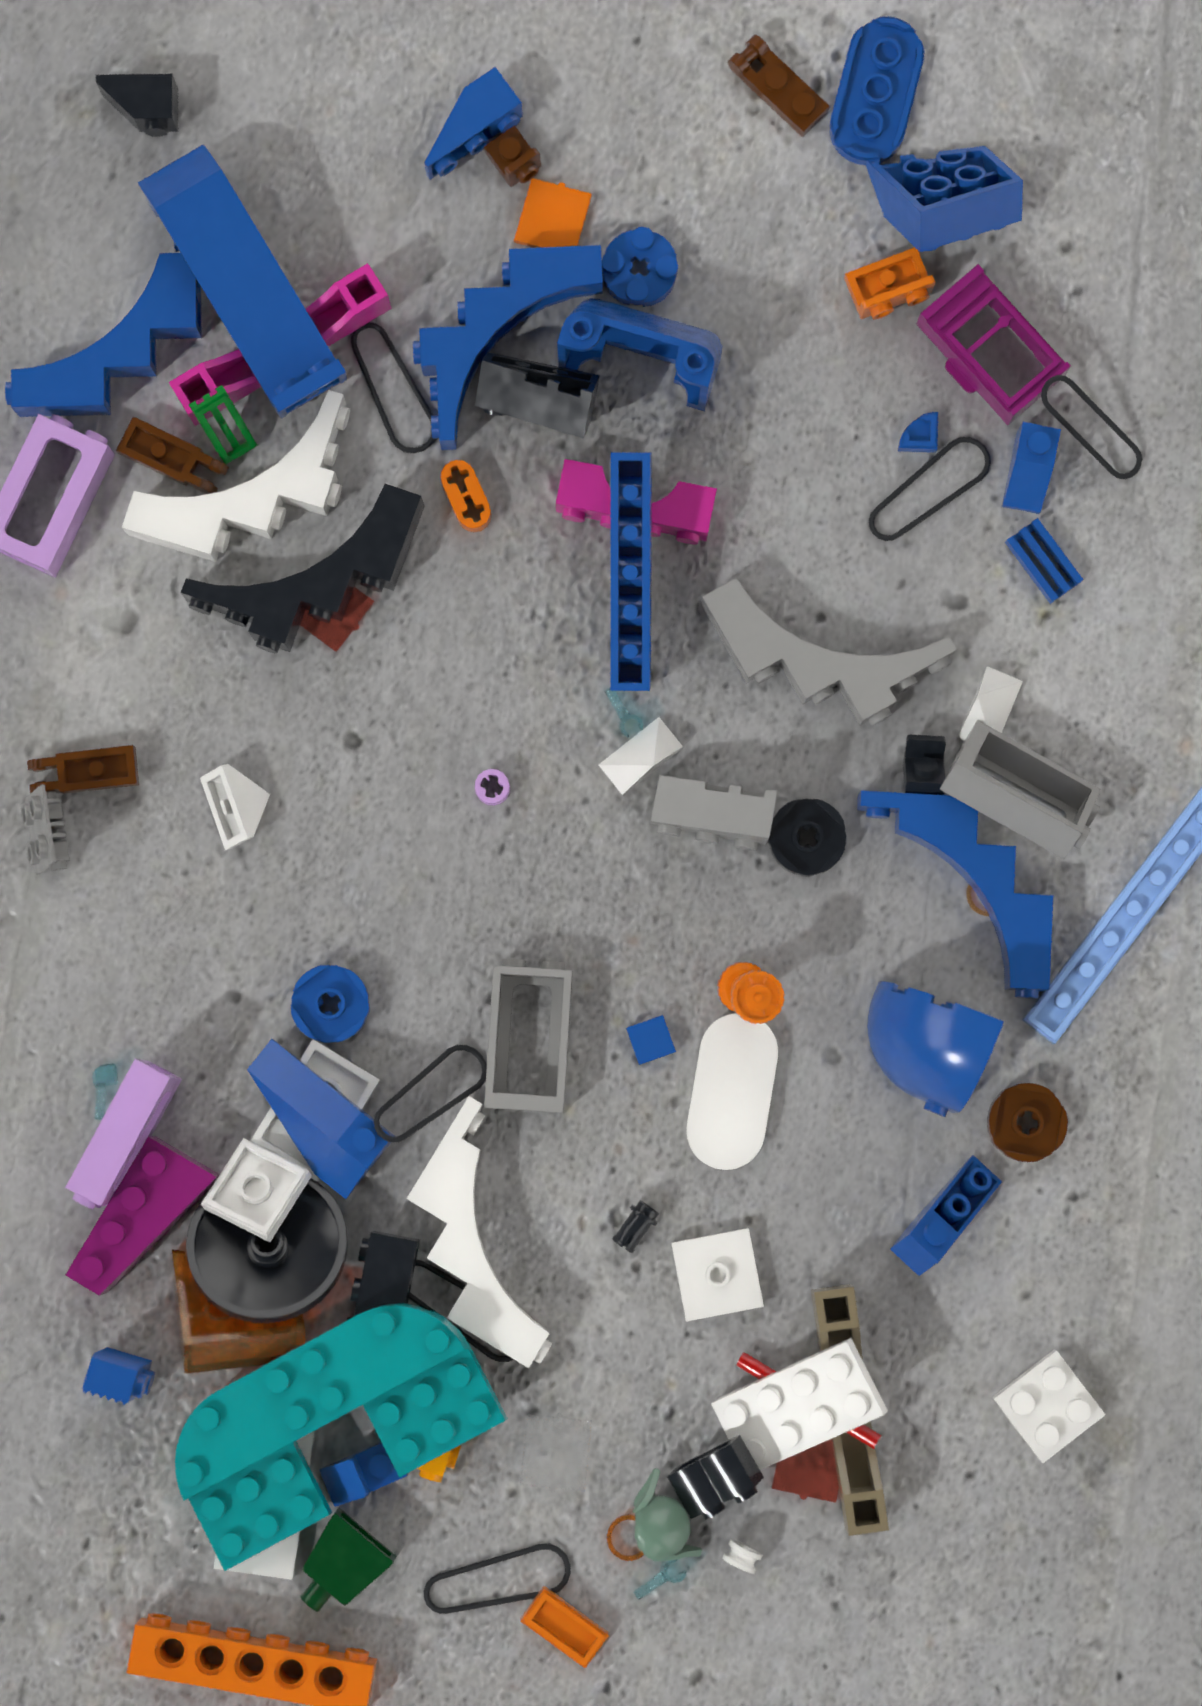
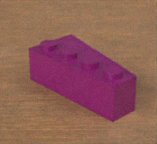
(142, 1210)

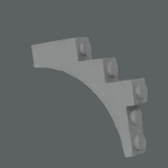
(813, 671)

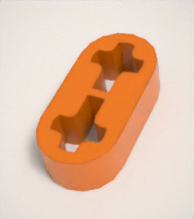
(473, 492)

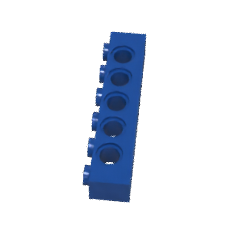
(630, 571)

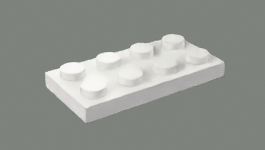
(801, 1404)

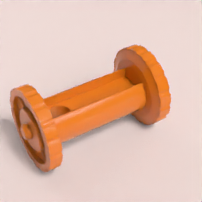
(751, 992)

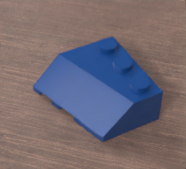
(947, 196)

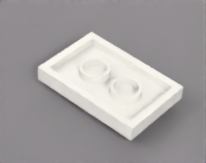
(337, 1071)

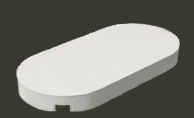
(731, 1092)

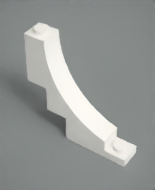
(449, 1194)

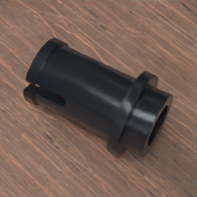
(636, 1226)

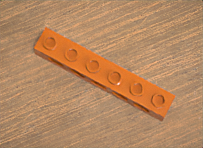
(151, 1660)

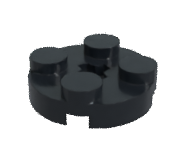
(829, 837)

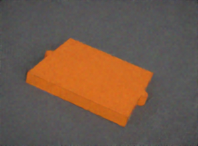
(552, 215)

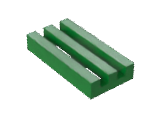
(210, 404)

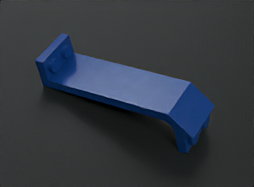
(242, 280)

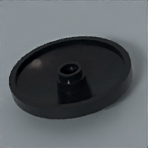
(274, 1278)

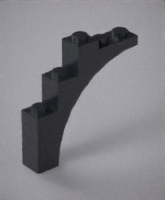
(277, 607)

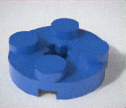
(641, 246)
(308, 999)

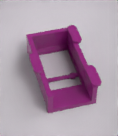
(959, 306)

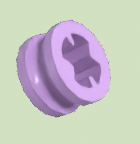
(502, 781)

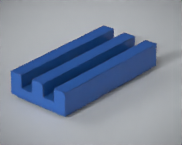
(1055, 551)

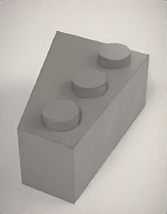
(713, 812)

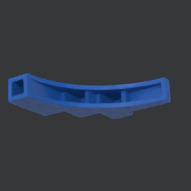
(454, 353)

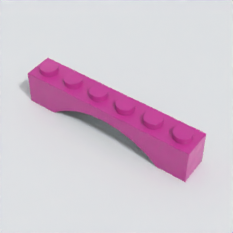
(336, 314)

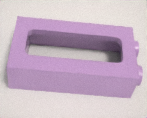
(74, 503)
(122, 1132)

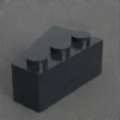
(537, 393)

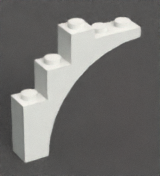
(299, 479)

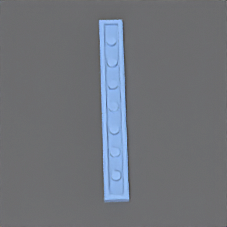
(1119, 925)

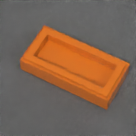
(564, 1626)

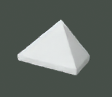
(991, 701)
(640, 756)
(234, 803)

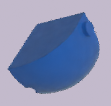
(930, 1047)

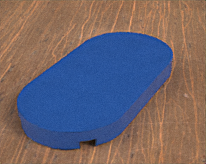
(876, 90)

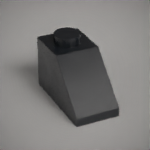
(144, 100)

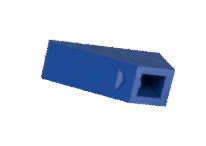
(479, 114)
(946, 1216)

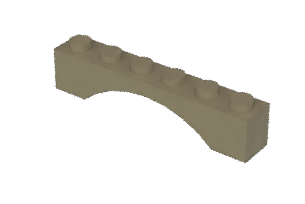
(855, 1462)

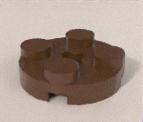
(1045, 1109)

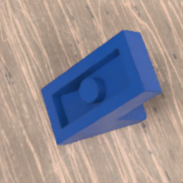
(359, 1475)

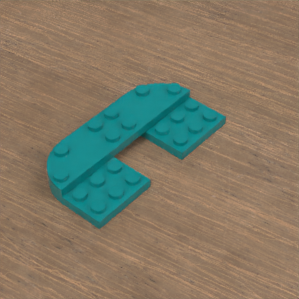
(241, 1446)

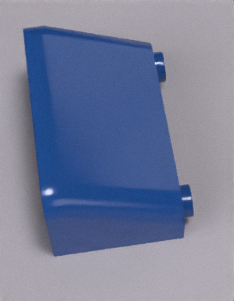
(600, 322)

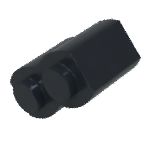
(715, 1478)

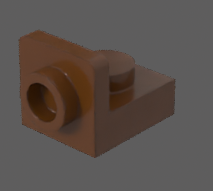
(513, 157)

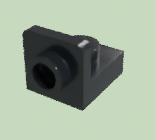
(924, 764)

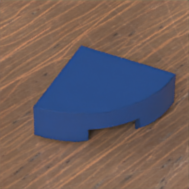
(921, 435)

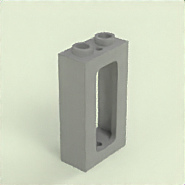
(1022, 790)
(505, 979)

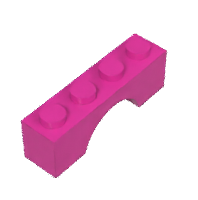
(681, 513)

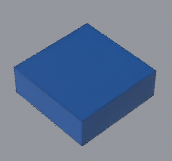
(650, 1040)

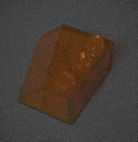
(221, 1342)

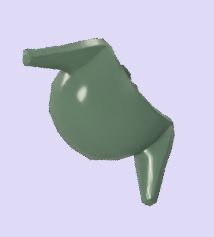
(661, 1524)

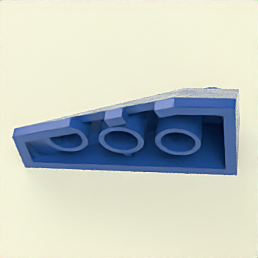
(322, 1122)

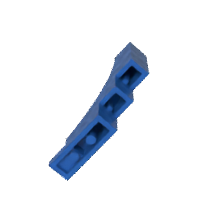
(82, 382)
(950, 831)

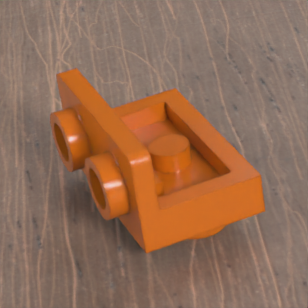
(889, 284)

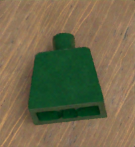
(343, 1562)

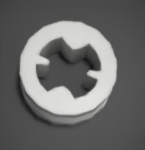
(742, 1556)

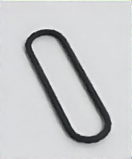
(1117, 430)

